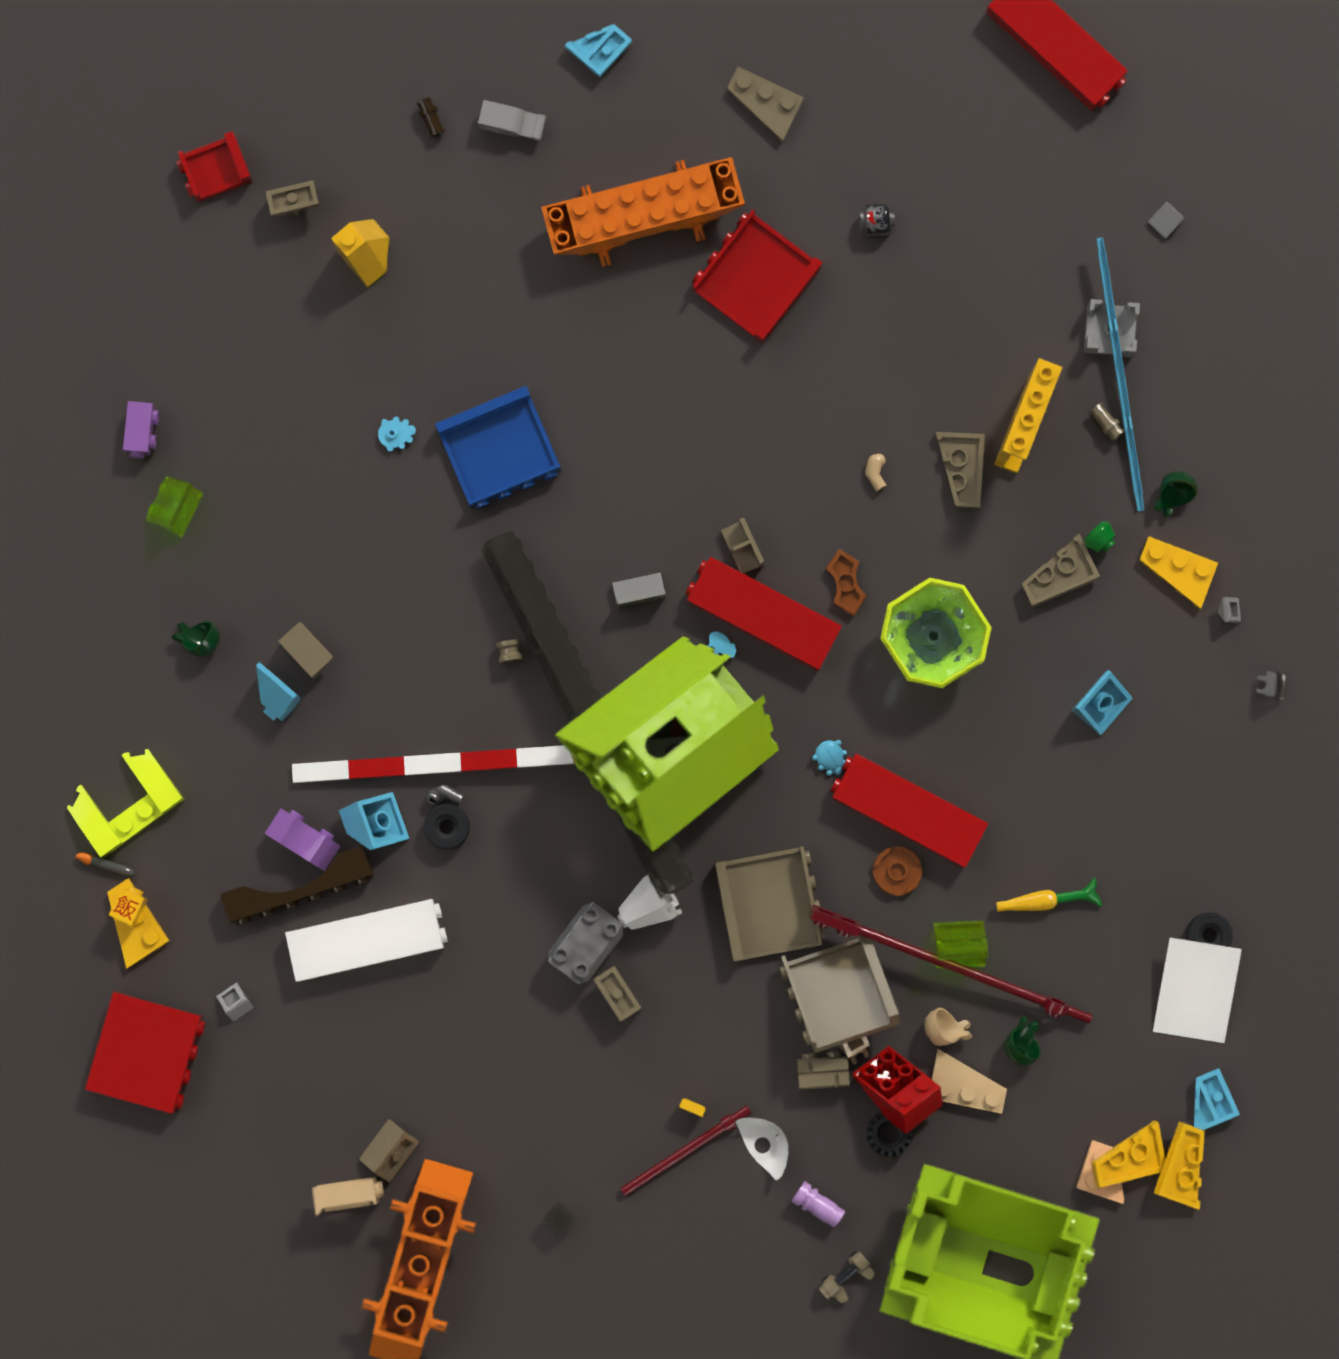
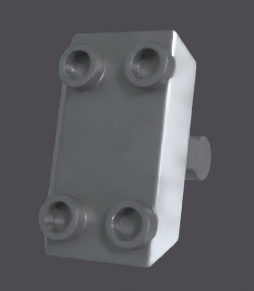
(585, 943)

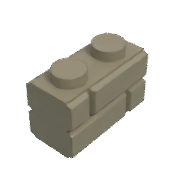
(822, 1072)

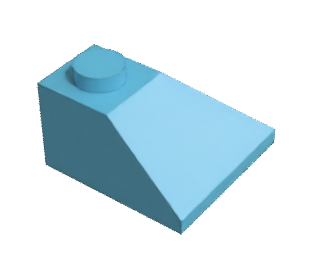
(275, 694)
(375, 821)

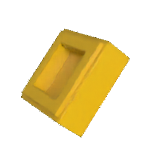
(692, 1107)

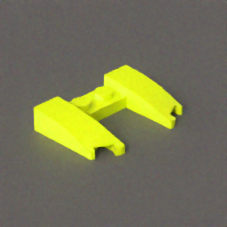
(110, 835)

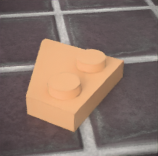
(1086, 1178)

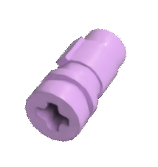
(817, 1204)

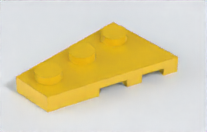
(1180, 568)
(140, 939)
(1132, 1158)
(1181, 1168)

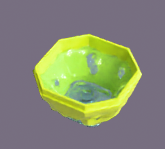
(941, 609)

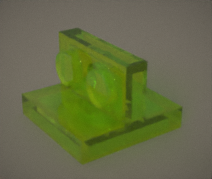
(961, 942)

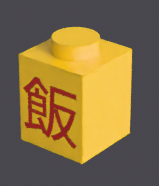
(128, 905)

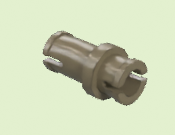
(1107, 422)

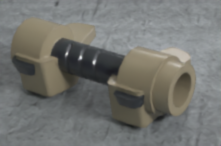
(833, 1286)

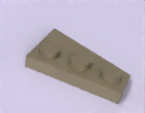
(767, 101)
(964, 466)
(1065, 572)

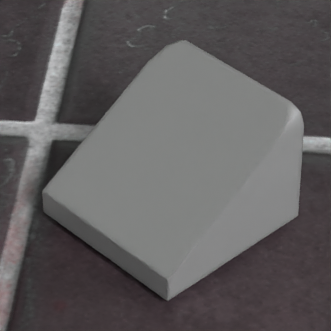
(1166, 220)
(234, 1002)

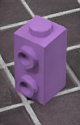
(139, 429)

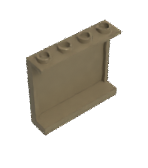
(769, 903)
(840, 994)

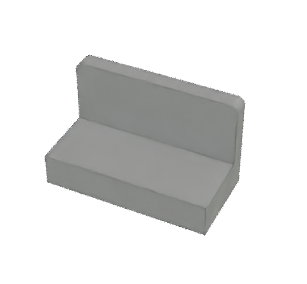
(639, 590)

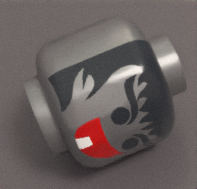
(876, 220)

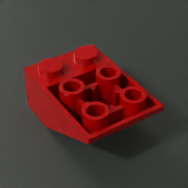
(899, 1089)

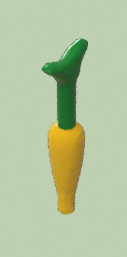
(1048, 899)

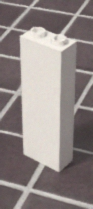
(366, 940)

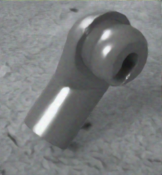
(443, 793)

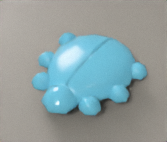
(395, 433)
(830, 757)

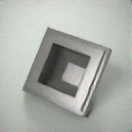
(1230, 609)

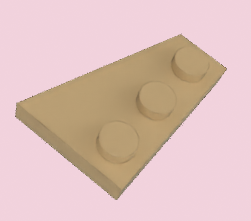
(966, 1086)

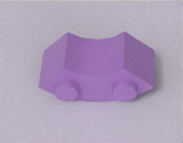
(303, 839)

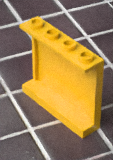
(1028, 415)

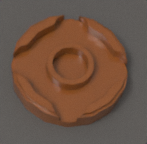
(897, 871)

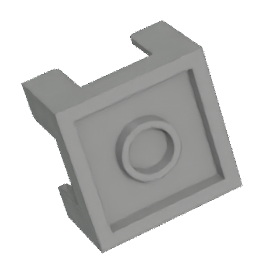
(1097, 331)

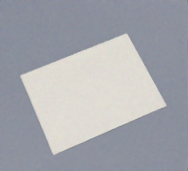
(1197, 990)

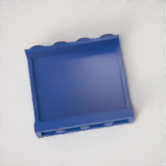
(498, 448)

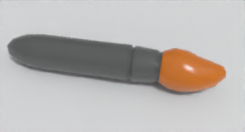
(88, 859)

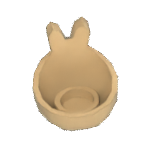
(944, 1029)

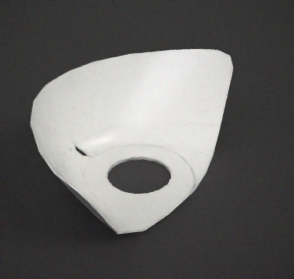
(776, 1158)

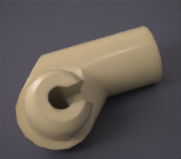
(873, 471)

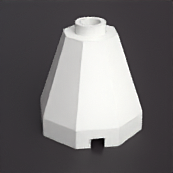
(645, 907)

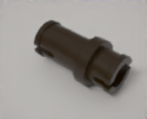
(429, 114)

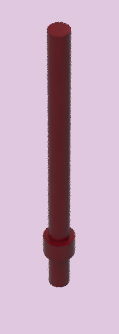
(727, 1123)

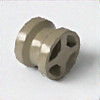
(509, 651)

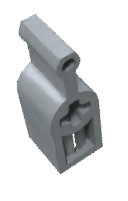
(510, 121)

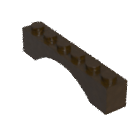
(347, 868)

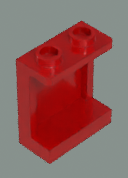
(214, 168)

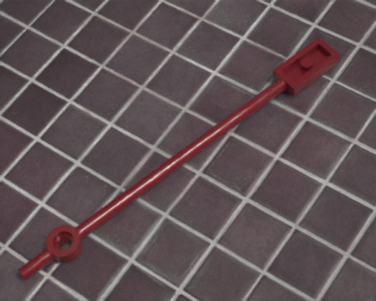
(848, 927)

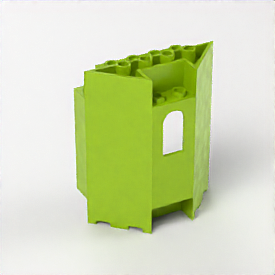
(668, 793)
(942, 1258)

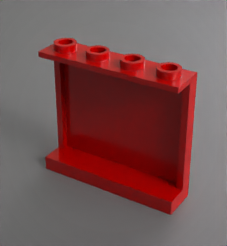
(755, 276)
(145, 1053)

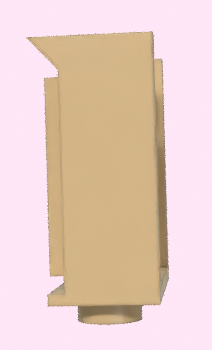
(347, 1194)

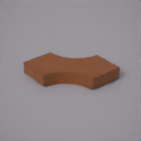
(848, 593)

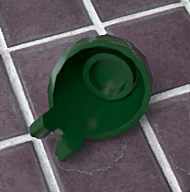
(1175, 490)
(199, 639)
(1021, 1044)

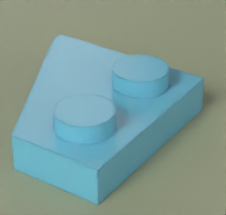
(600, 48)
(1213, 1100)

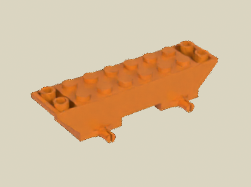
(643, 209)
(420, 1262)

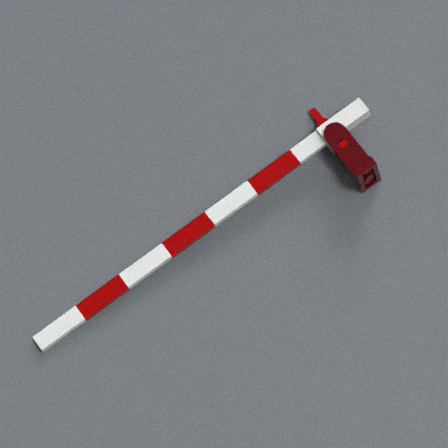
(461, 761)

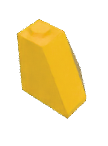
(364, 249)

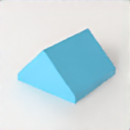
(1102, 702)

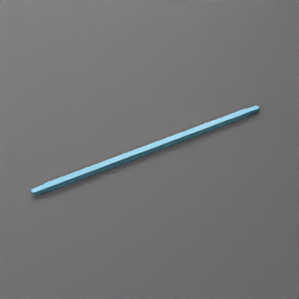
(1120, 376)

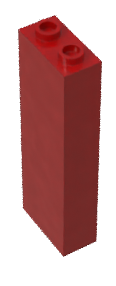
(1061, 48)
(762, 613)
(908, 810)

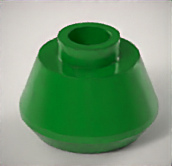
(1100, 537)

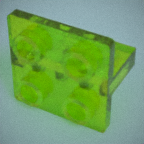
(174, 505)

